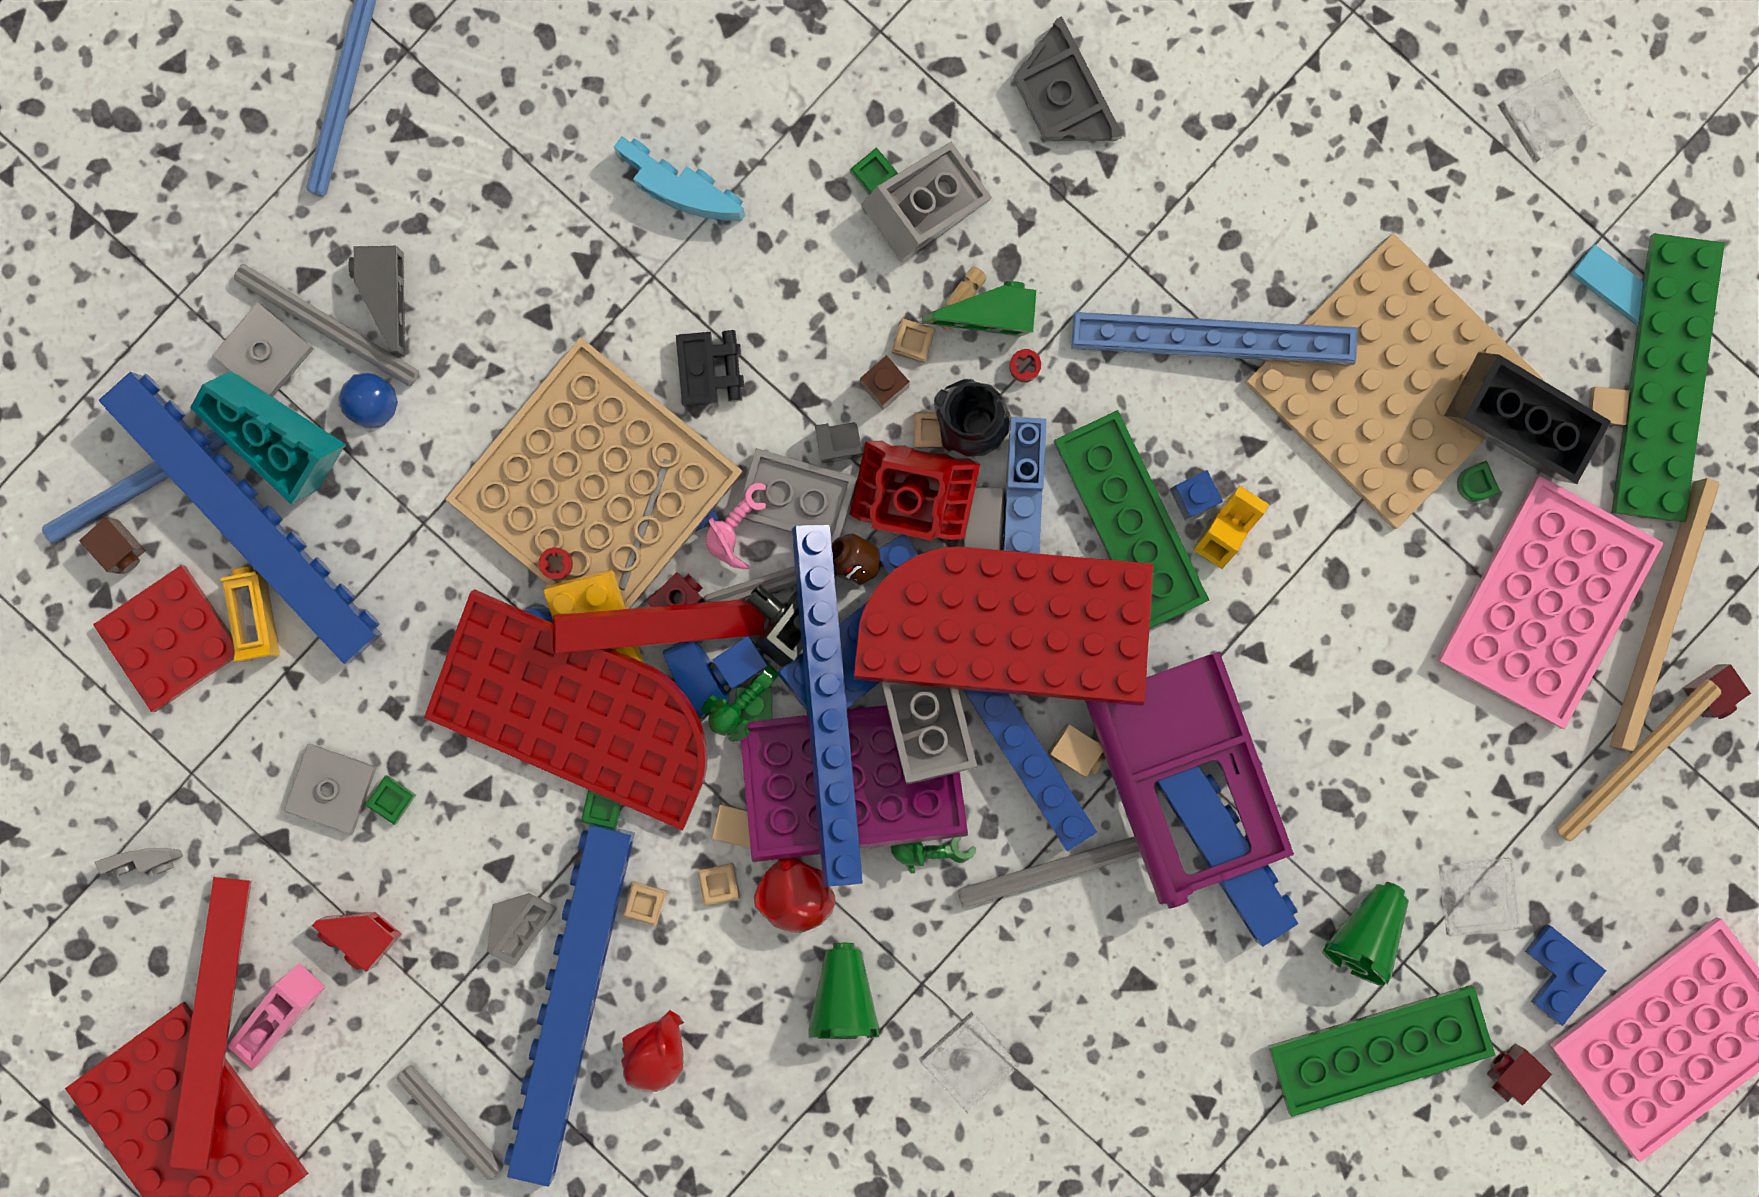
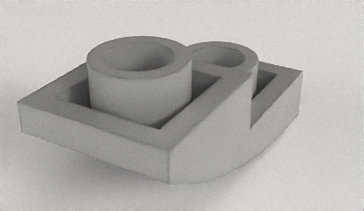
(985, 519)
(147, 859)

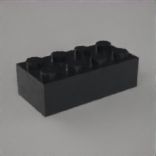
(1527, 417)

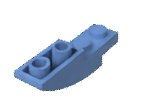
(1024, 484)

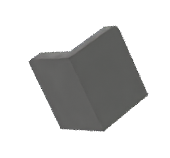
(838, 442)

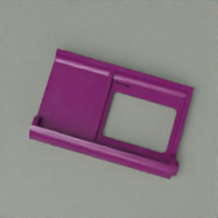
(1185, 723)

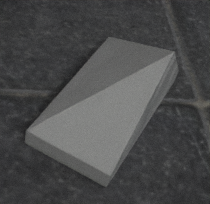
(516, 925)

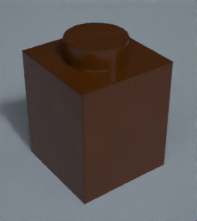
(884, 382)
(113, 546)

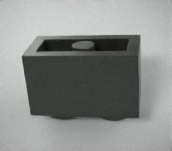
(783, 635)

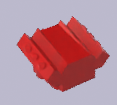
(914, 491)

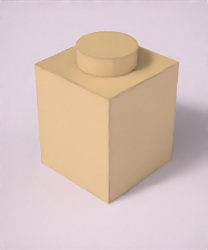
(1077, 751)

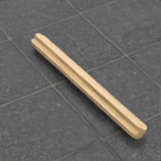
(1639, 760)

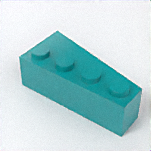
(268, 435)

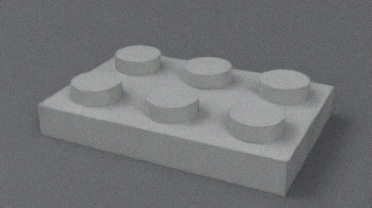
(798, 493)

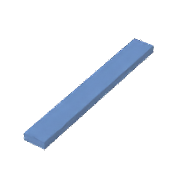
(1214, 338)

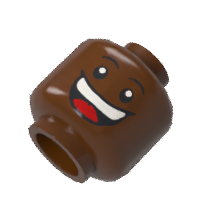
(855, 559)

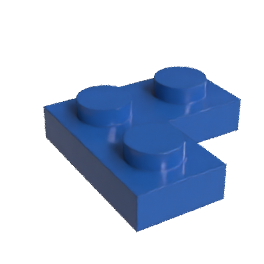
(1571, 978)

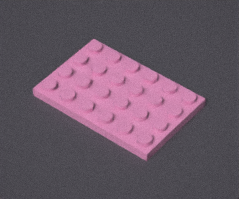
(1550, 602)
(1670, 1040)

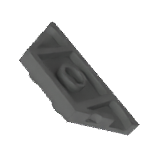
(1063, 91)

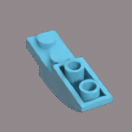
(689, 192)

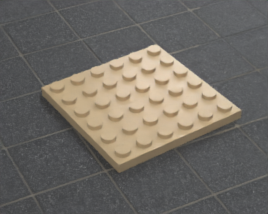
(1385, 414)
(581, 473)

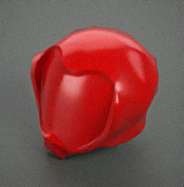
(794, 896)
(653, 1054)

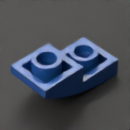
(693, 673)

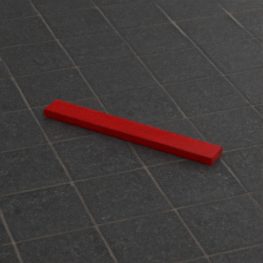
(210, 1024)

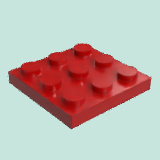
(167, 638)

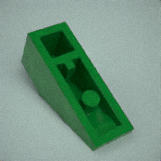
(999, 311)

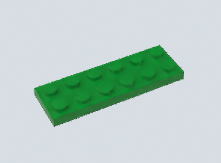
(1130, 512)
(1381, 1050)

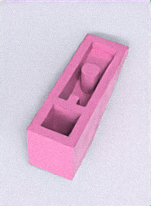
(276, 1015)

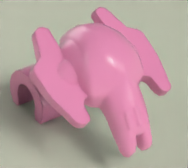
(721, 535)

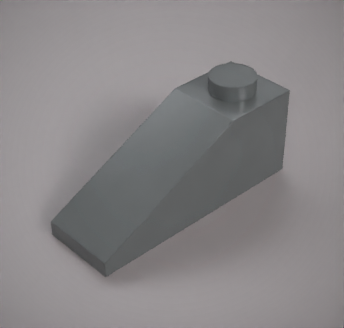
(380, 280)

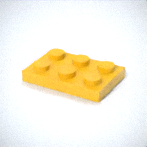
(589, 594)

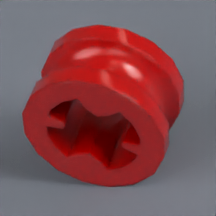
(1022, 355)
(544, 564)

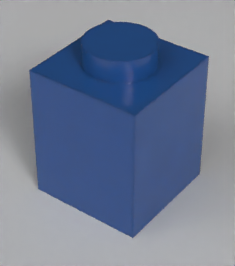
(1196, 495)
(739, 663)

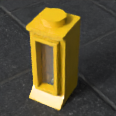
(250, 615)

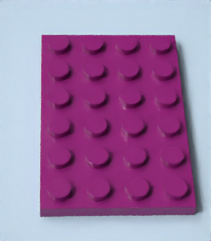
(887, 810)

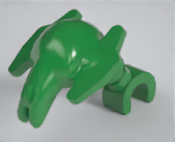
(725, 718)
(913, 853)

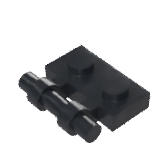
(697, 367)

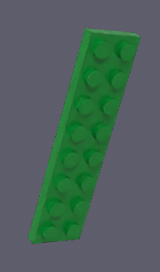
(1668, 377)

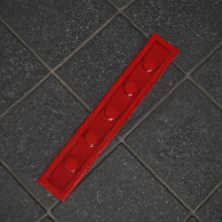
(655, 625)

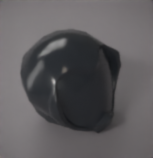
(956, 415)

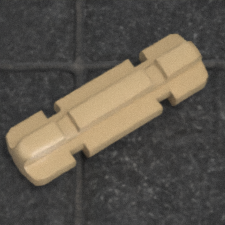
(973, 280)

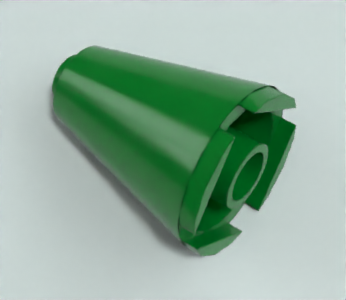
(1371, 935)
(843, 997)

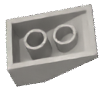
(925, 200)
(928, 730)

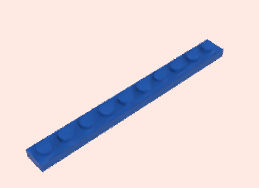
(826, 706)
(1016, 741)

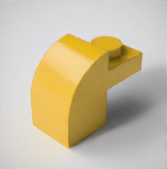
(1230, 526)

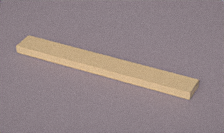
(1664, 615)

